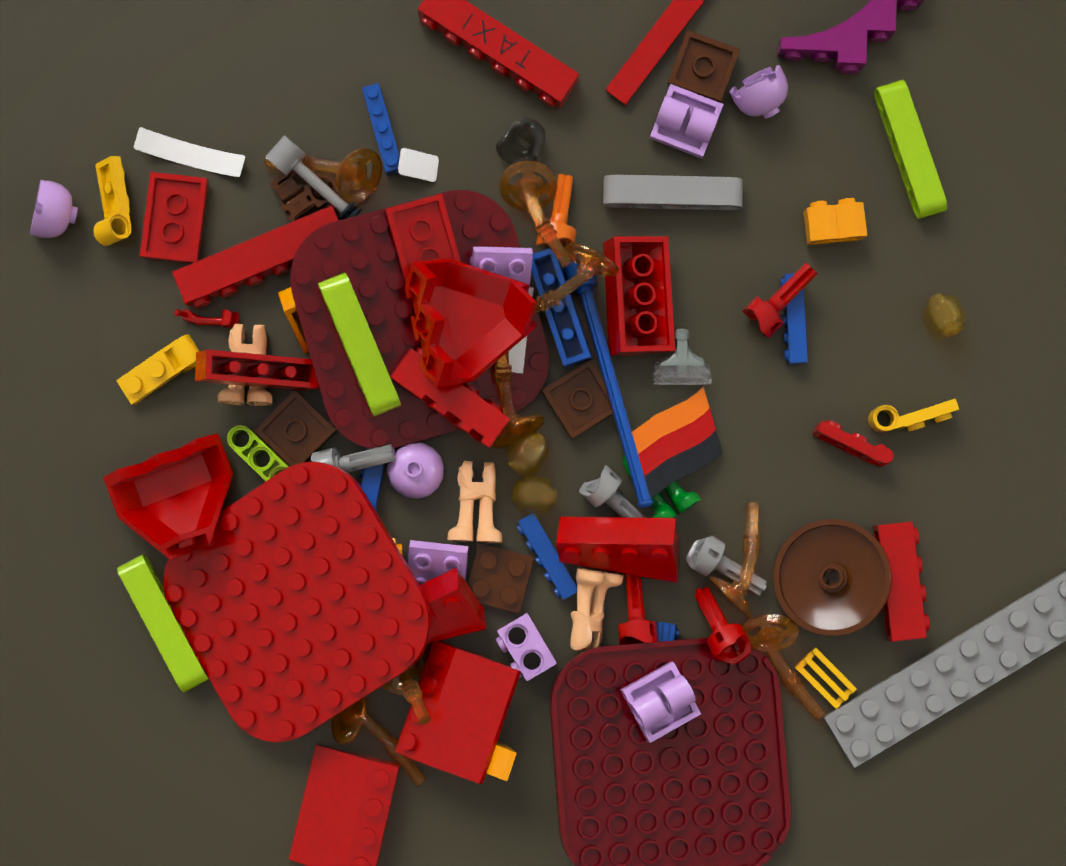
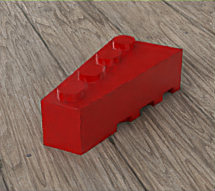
(455, 402)
(621, 545)
(452, 607)

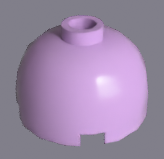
(761, 93)
(52, 210)
(416, 470)

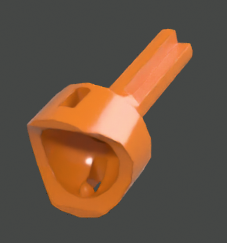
(559, 217)

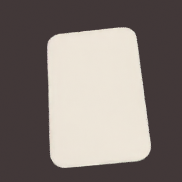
(418, 165)

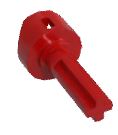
(768, 312)
(637, 628)
(724, 635)

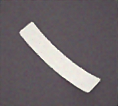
(188, 153)

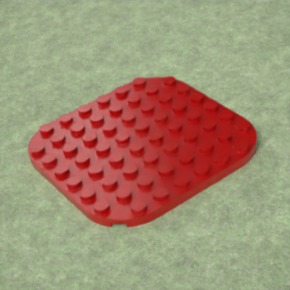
(298, 603)

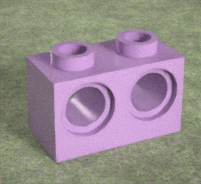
(532, 643)

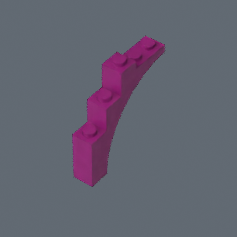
(848, 40)

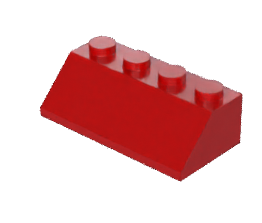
(639, 296)

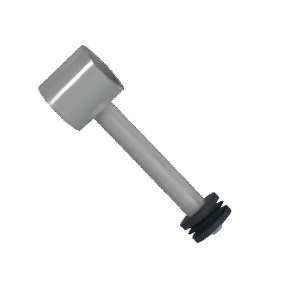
(288, 157)

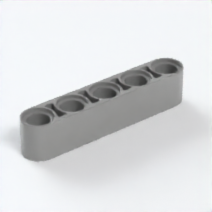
(673, 192)

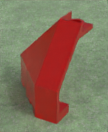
(465, 318)
(174, 495)

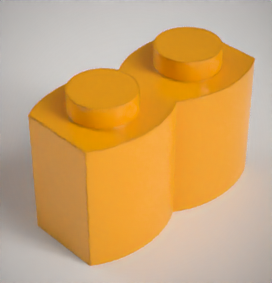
(835, 222)

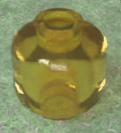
(945, 315)
(527, 453)
(534, 494)

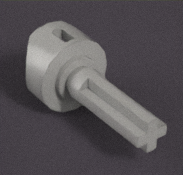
(356, 460)
(605, 490)
(707, 555)

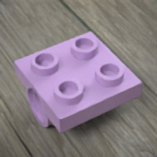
(686, 121)
(504, 261)
(434, 559)
(661, 701)

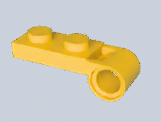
(114, 202)
(159, 369)
(912, 420)

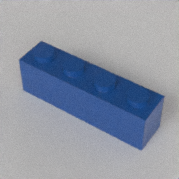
(564, 318)

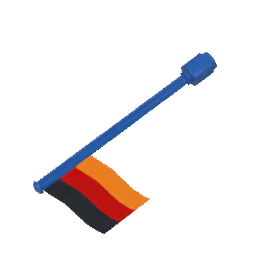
(667, 443)

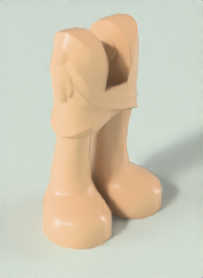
(236, 393)
(468, 493)
(589, 617)

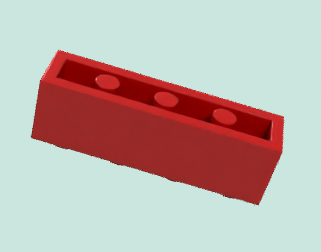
(255, 370)
(904, 608)

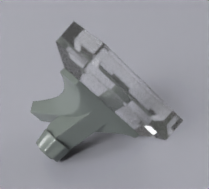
(681, 365)

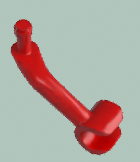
(227, 318)

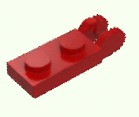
(853, 444)

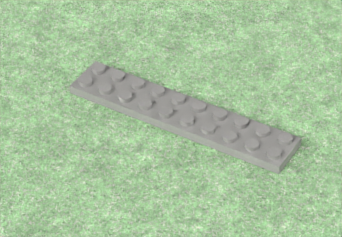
(951, 673)

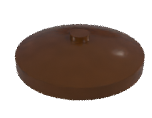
(832, 577)

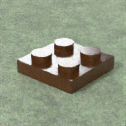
(703, 66)
(579, 399)
(295, 430)
(500, 577)

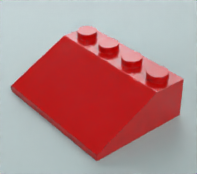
(466, 710)
(344, 809)

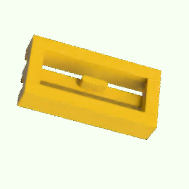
(843, 696)

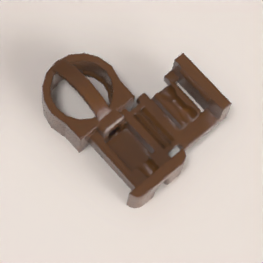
(296, 197)

